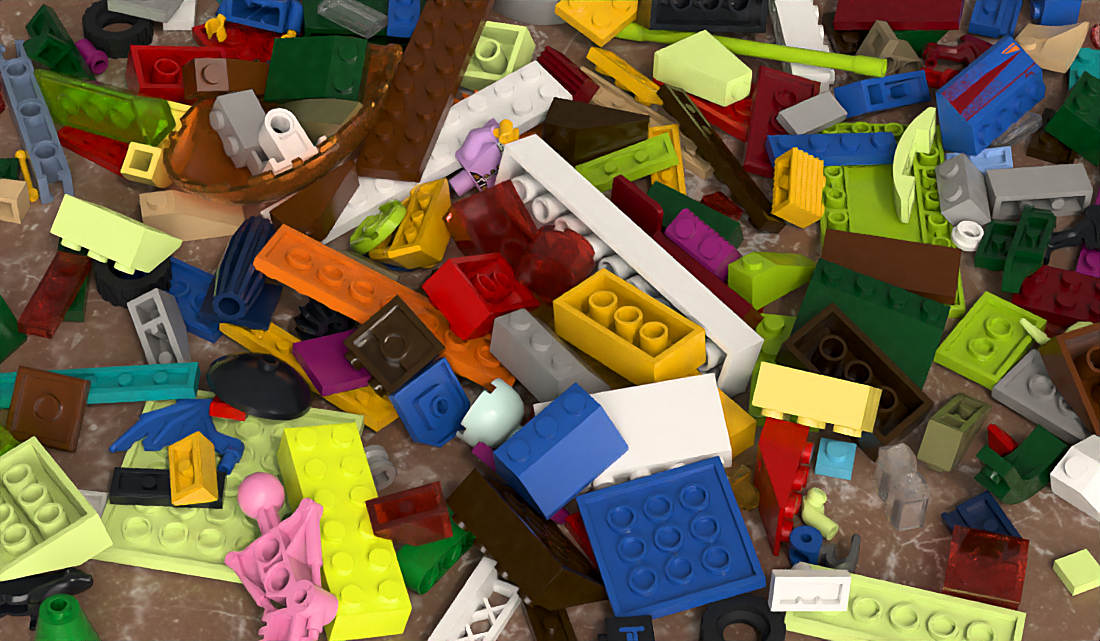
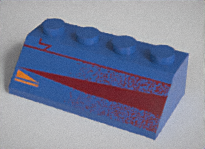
(988, 97)

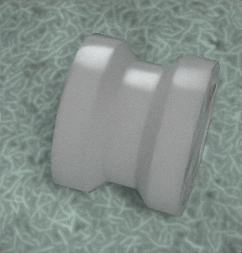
(381, 469)

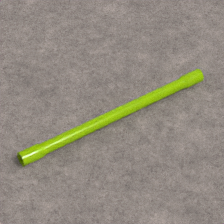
(858, 64)

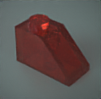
(411, 515)

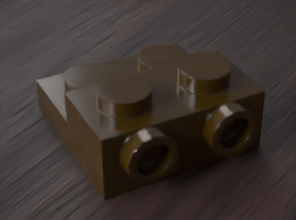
(392, 347)

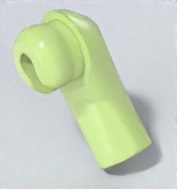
(813, 513)

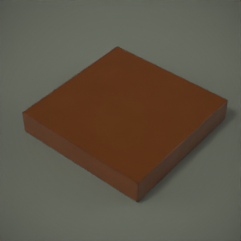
(48, 407)

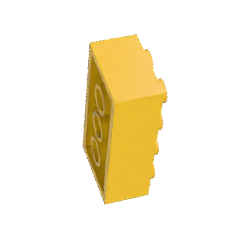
(629, 330)

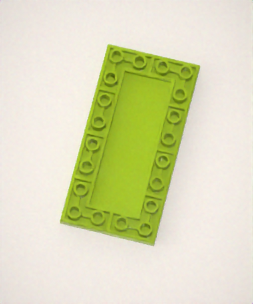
(863, 202)

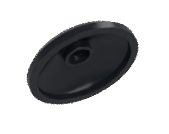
(260, 385)

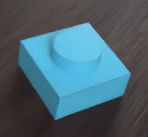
(835, 458)

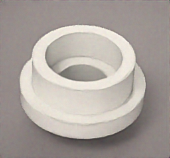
(967, 235)

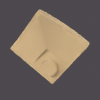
(1053, 46)

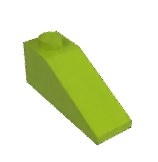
(768, 275)

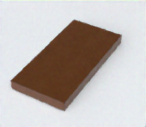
(910, 265)

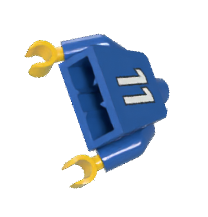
(263, 14)

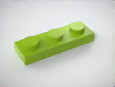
(631, 162)

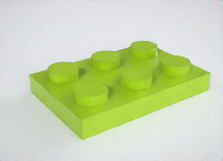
(988, 341)

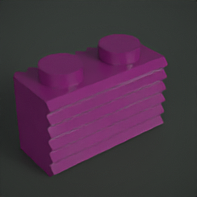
(702, 243)

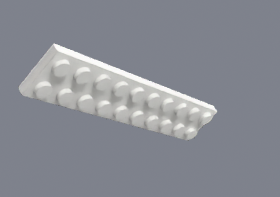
(519, 97)

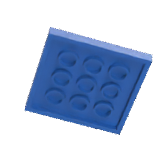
(670, 541)

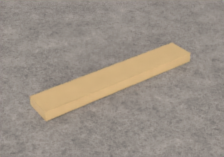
(615, 98)

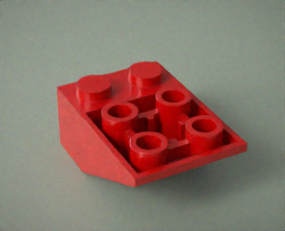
(780, 475)

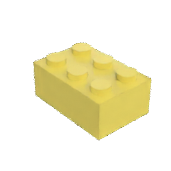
(816, 399)

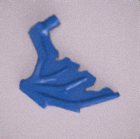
(176, 422)

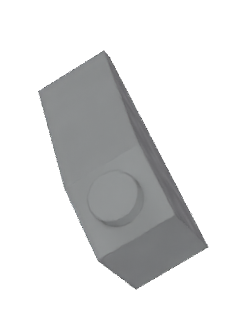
(160, 327)

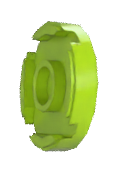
(378, 227)

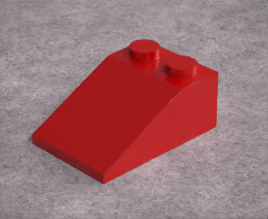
(159, 69)
(475, 292)

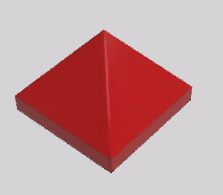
(1000, 441)

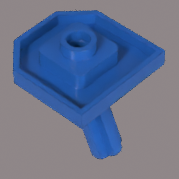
(432, 404)

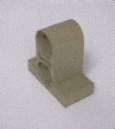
(883, 43)

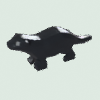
(25, 594)

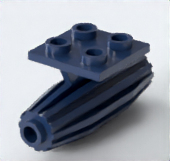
(238, 289)

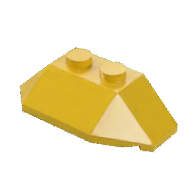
(422, 232)

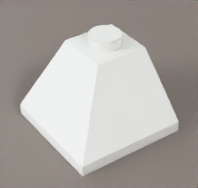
(1078, 476)

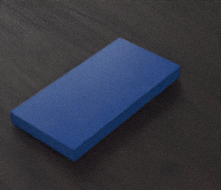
(189, 289)

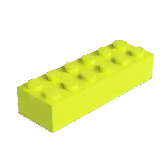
(357, 567)

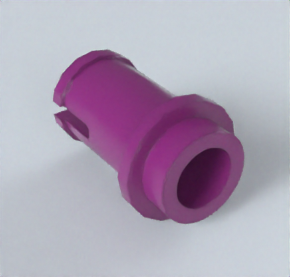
(95, 59)

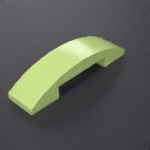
(916, 138)

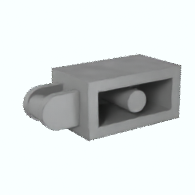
(238, 121)

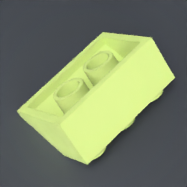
(112, 236)

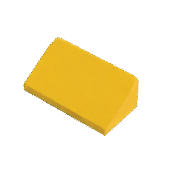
(192, 470)

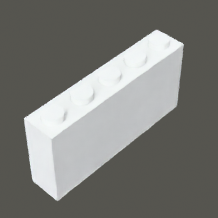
(663, 426)

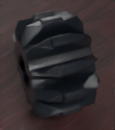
(319, 321)

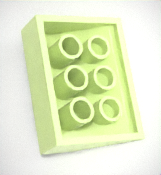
(43, 516)

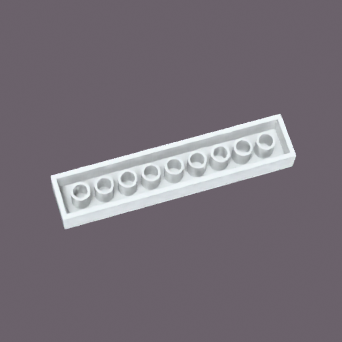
(564, 198)

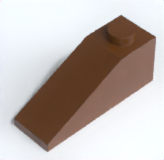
(221, 76)
(319, 204)

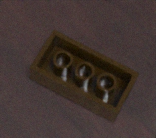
(840, 350)

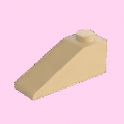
(189, 216)

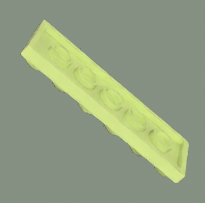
(904, 613)

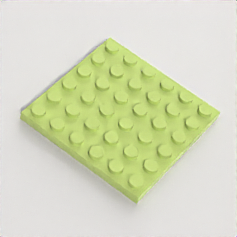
(200, 538)

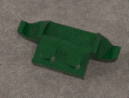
(1016, 246)

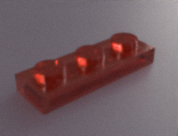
(54, 294)

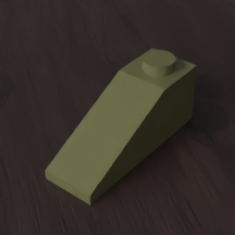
(952, 432)

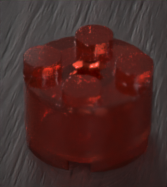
(555, 263)

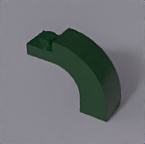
(1023, 470)

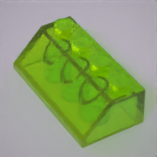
(105, 108)

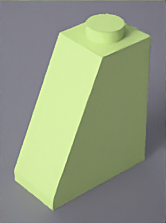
(703, 69)

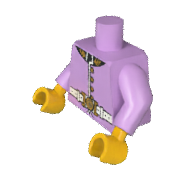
(482, 155)

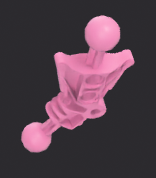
(283, 562)

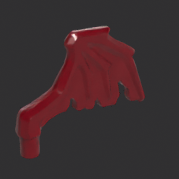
(968, 51)

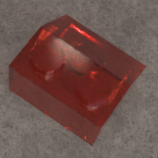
(986, 567)

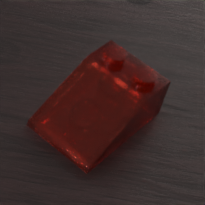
(491, 223)

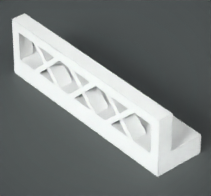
(470, 601)

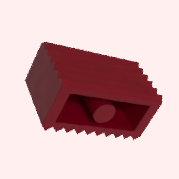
(568, 74)

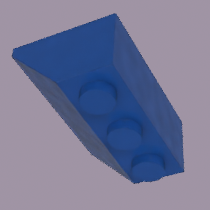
(560, 451)

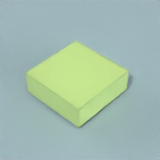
(1078, 571)

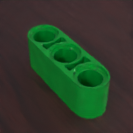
(428, 563)

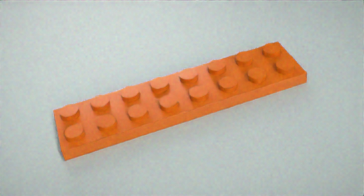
(362, 292)

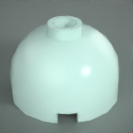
(493, 416)

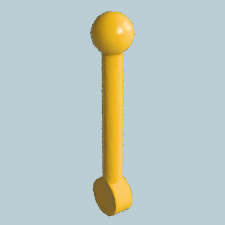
(33, 193)

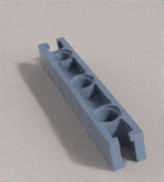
(34, 124)

